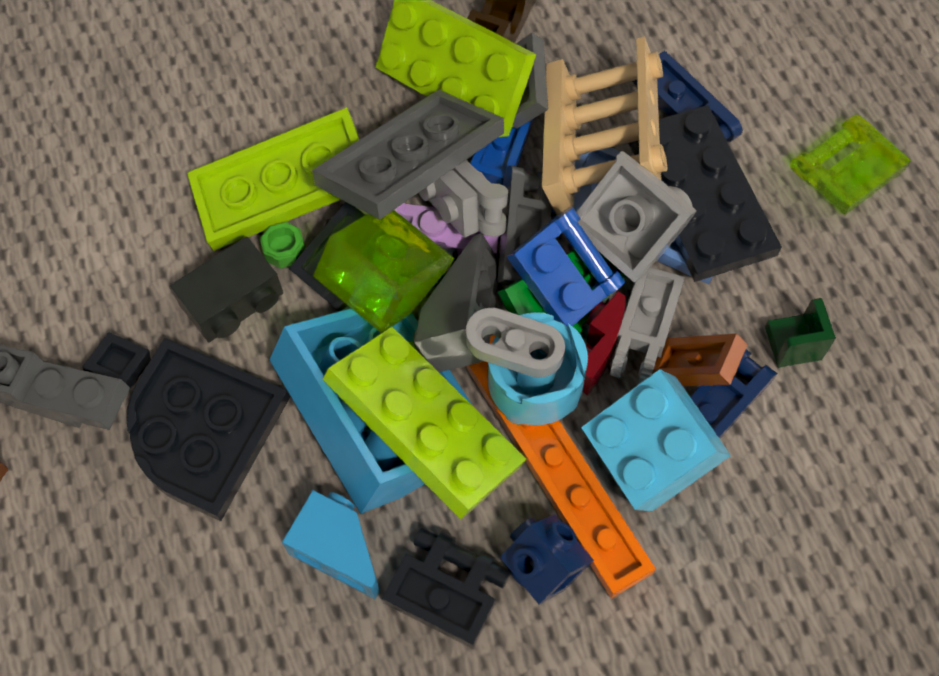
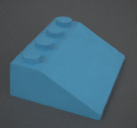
(357, 454)

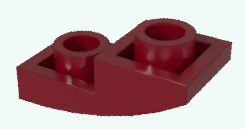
(602, 336)

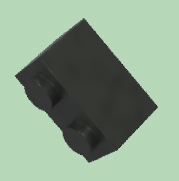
(228, 290)

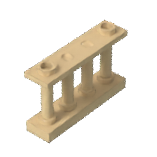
(563, 118)

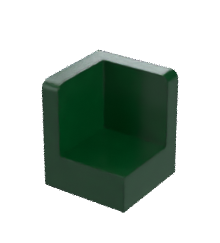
(801, 337)

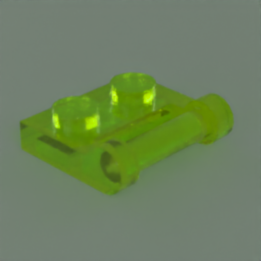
(858, 173)

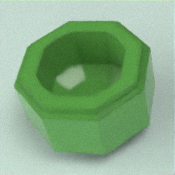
(282, 244)

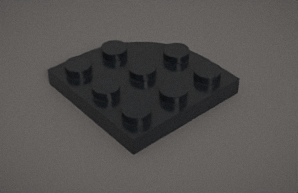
(200, 426)

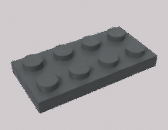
(408, 153)

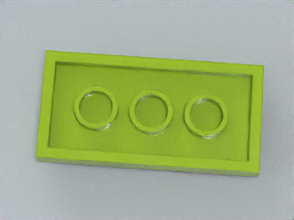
(446, 52)
(268, 180)
(424, 421)

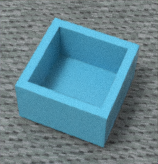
(655, 441)

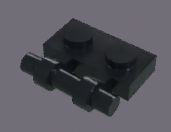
(443, 601)

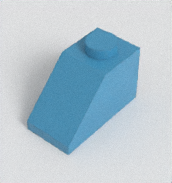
(332, 541)

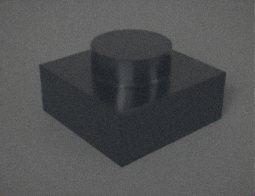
(118, 359)

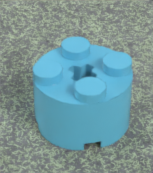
(545, 398)

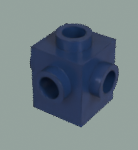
(545, 557)

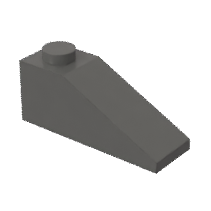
(460, 294)

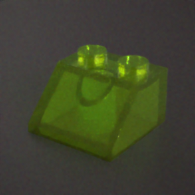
(381, 267)

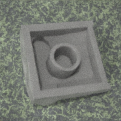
(634, 216)

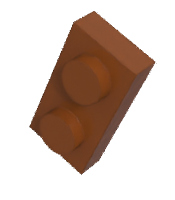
(702, 359)

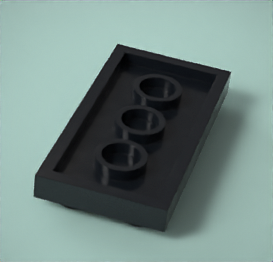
(728, 221)

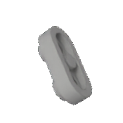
(517, 340)

